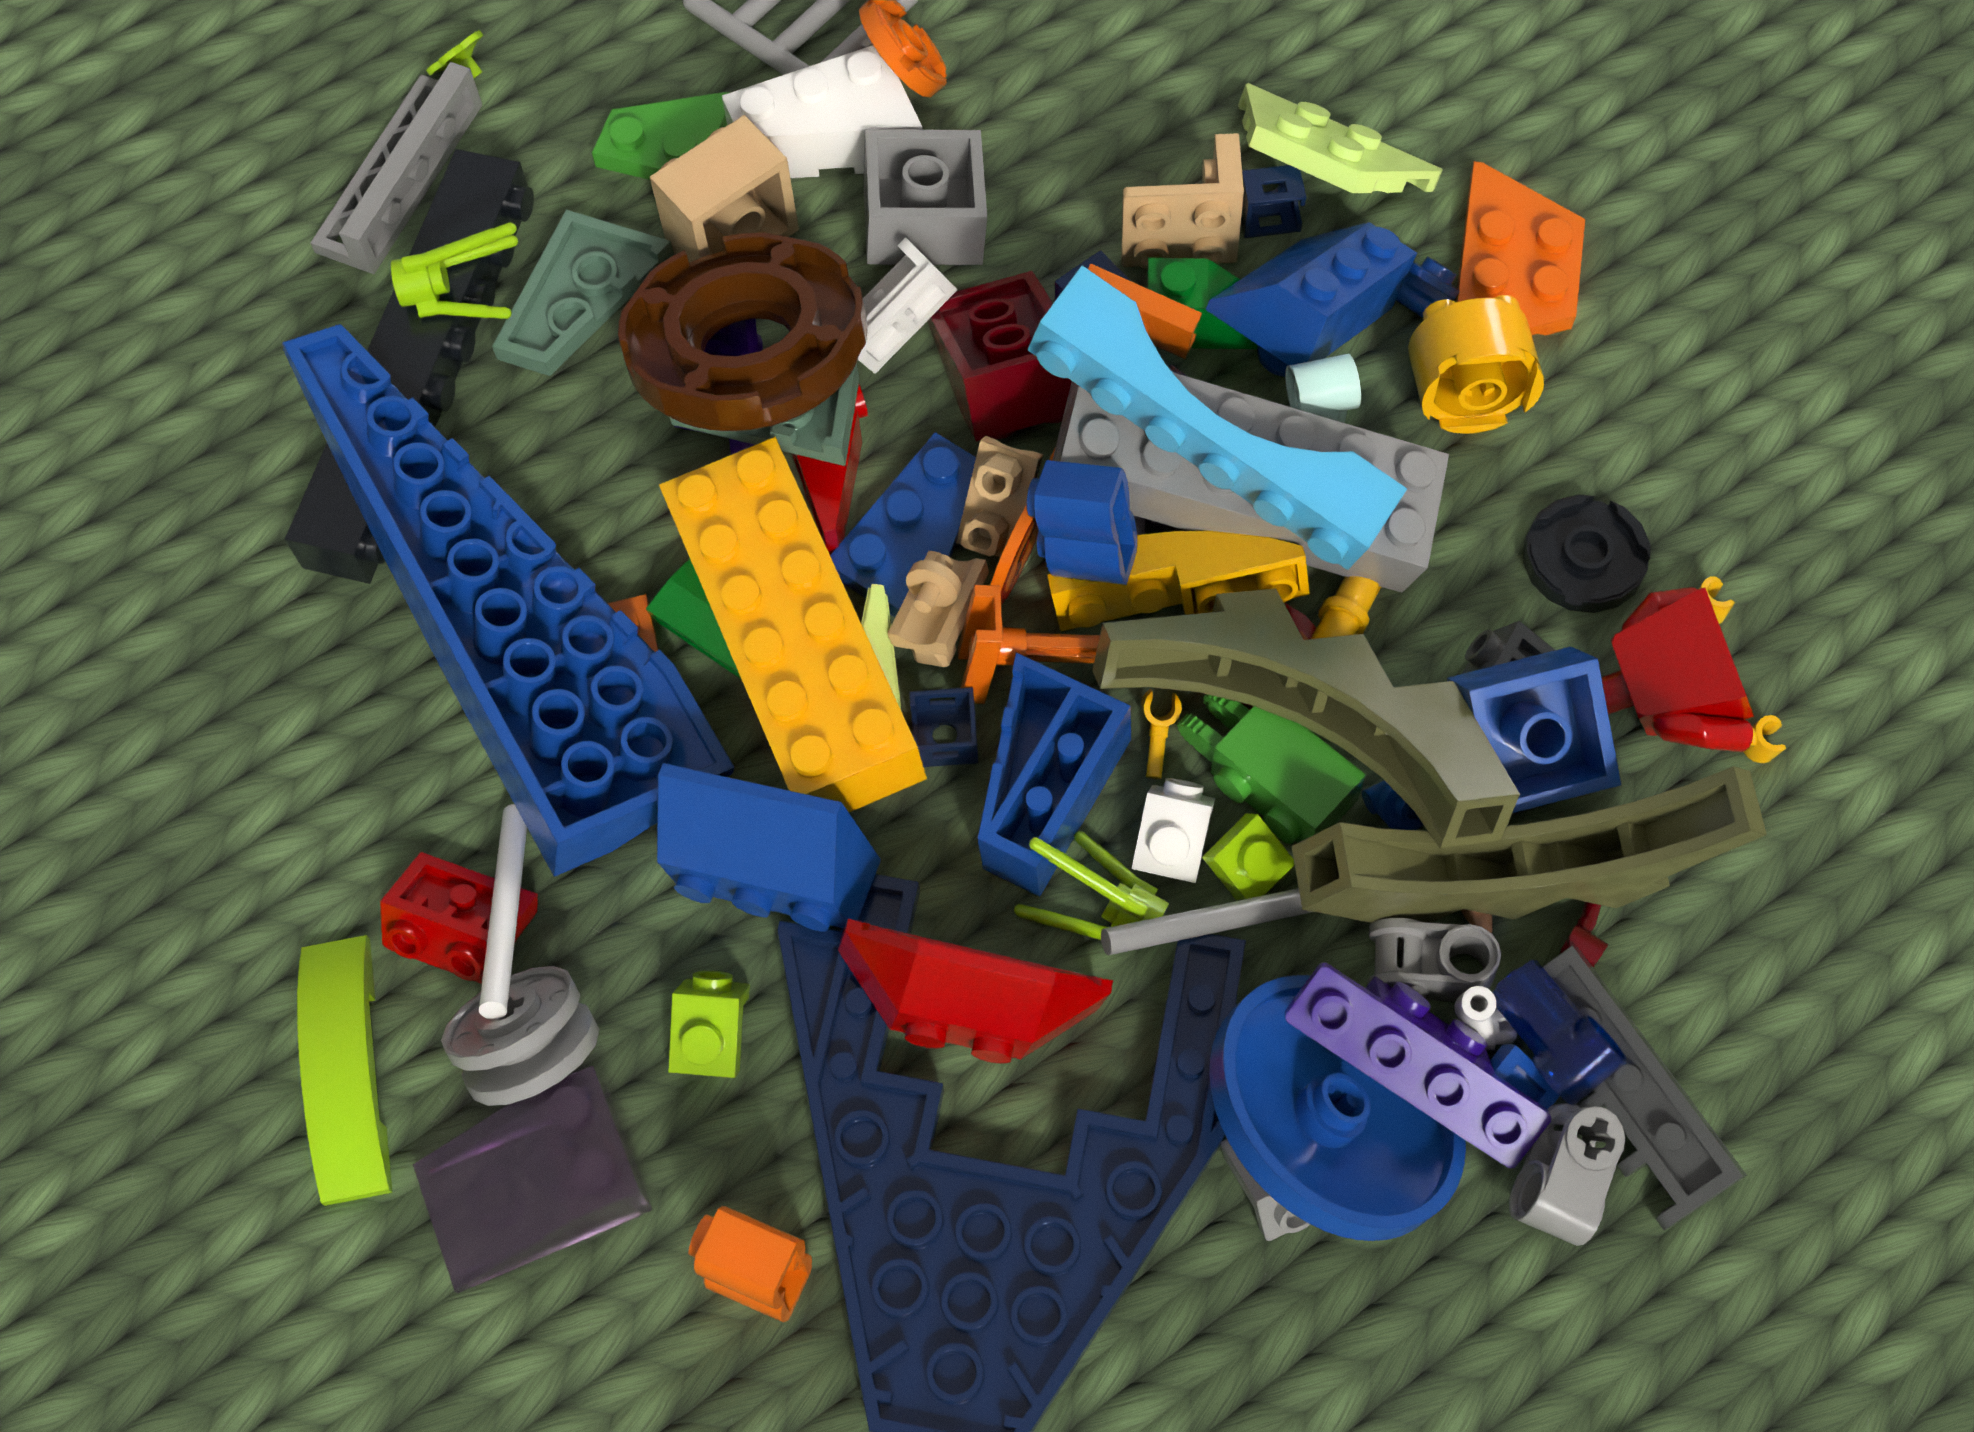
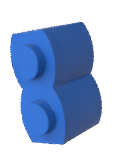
(1084, 521)

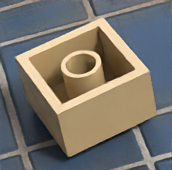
(724, 189)

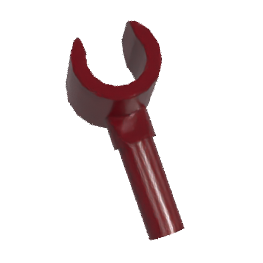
(1581, 935)

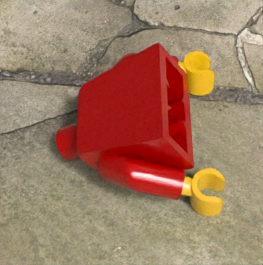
(1684, 675)

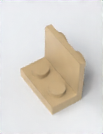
(1187, 217)

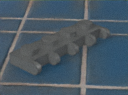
(1649, 1101)

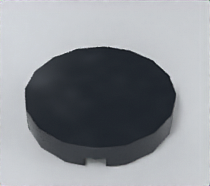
(1586, 554)

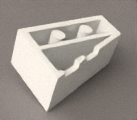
(823, 110)

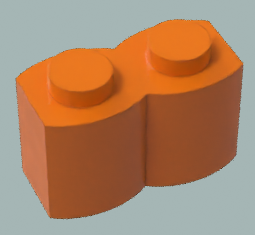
(750, 1262)

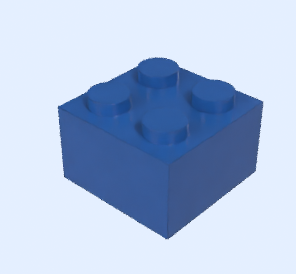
(1546, 724)

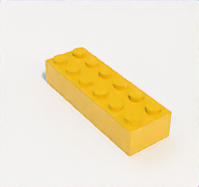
(793, 629)

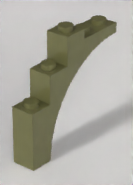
(1253, 654)
(1587, 857)

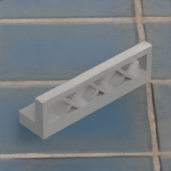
(399, 169)

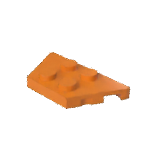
(1521, 249)

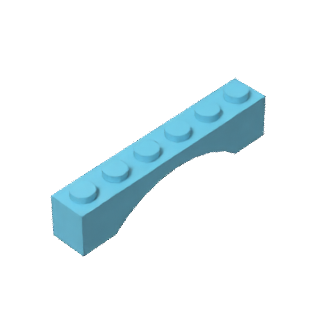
(1322, 497)

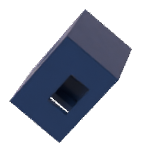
(1281, 201)
(956, 713)

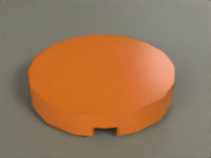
(904, 47)

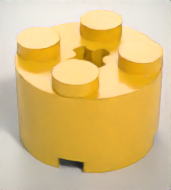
(1475, 363)

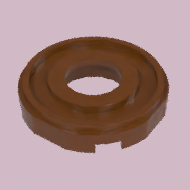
(753, 278)

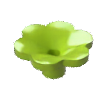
(460, 55)

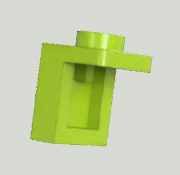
(707, 1025)

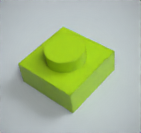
(1249, 858)

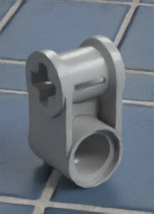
(1427, 953)
(1568, 1177)

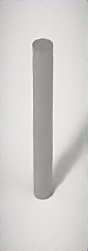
(1201, 922)

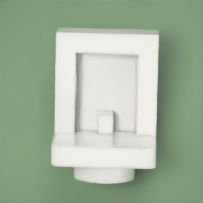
(1173, 830)

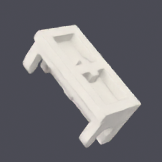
(902, 305)

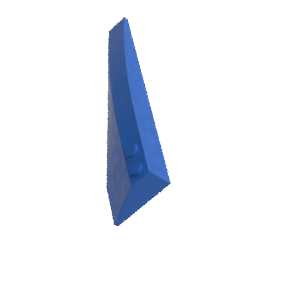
(533, 653)

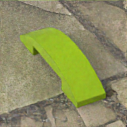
(339, 1071)

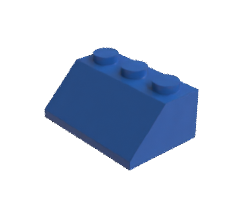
(1317, 292)
(762, 848)

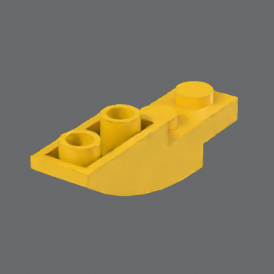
(1185, 571)

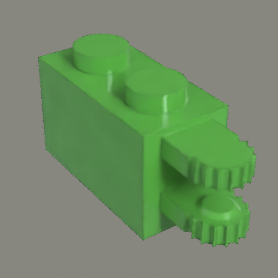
(1275, 768)

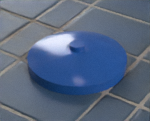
(1324, 1131)

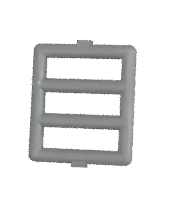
(779, 51)

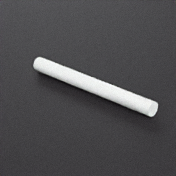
(503, 915)

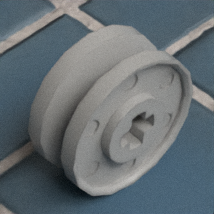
(528, 1048)

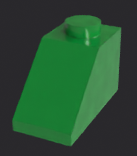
(1193, 285)

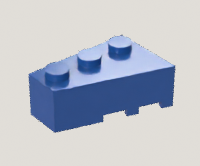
(1048, 769)

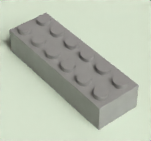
(1176, 494)

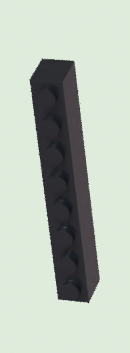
(417, 351)

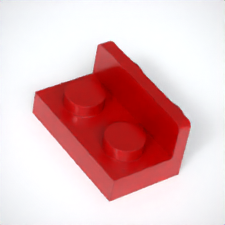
(443, 916)

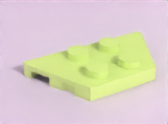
(1328, 150)

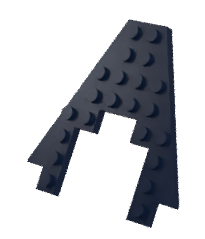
(970, 1273)

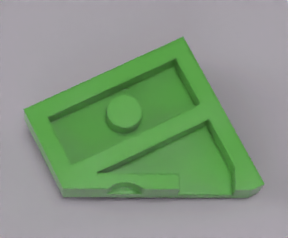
(649, 135)

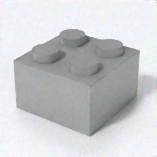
(925, 190)

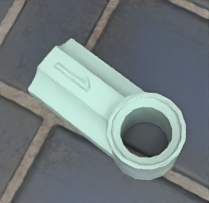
(1324, 386)

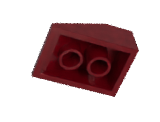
(986, 356)

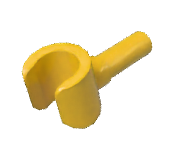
(1158, 733)

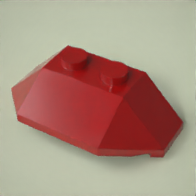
(966, 994)

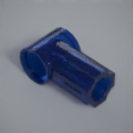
(1568, 1047)

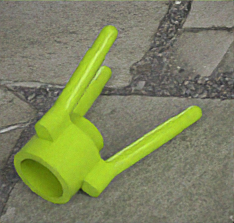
(424, 276)
(1128, 902)

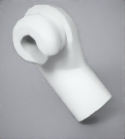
(1477, 1010)

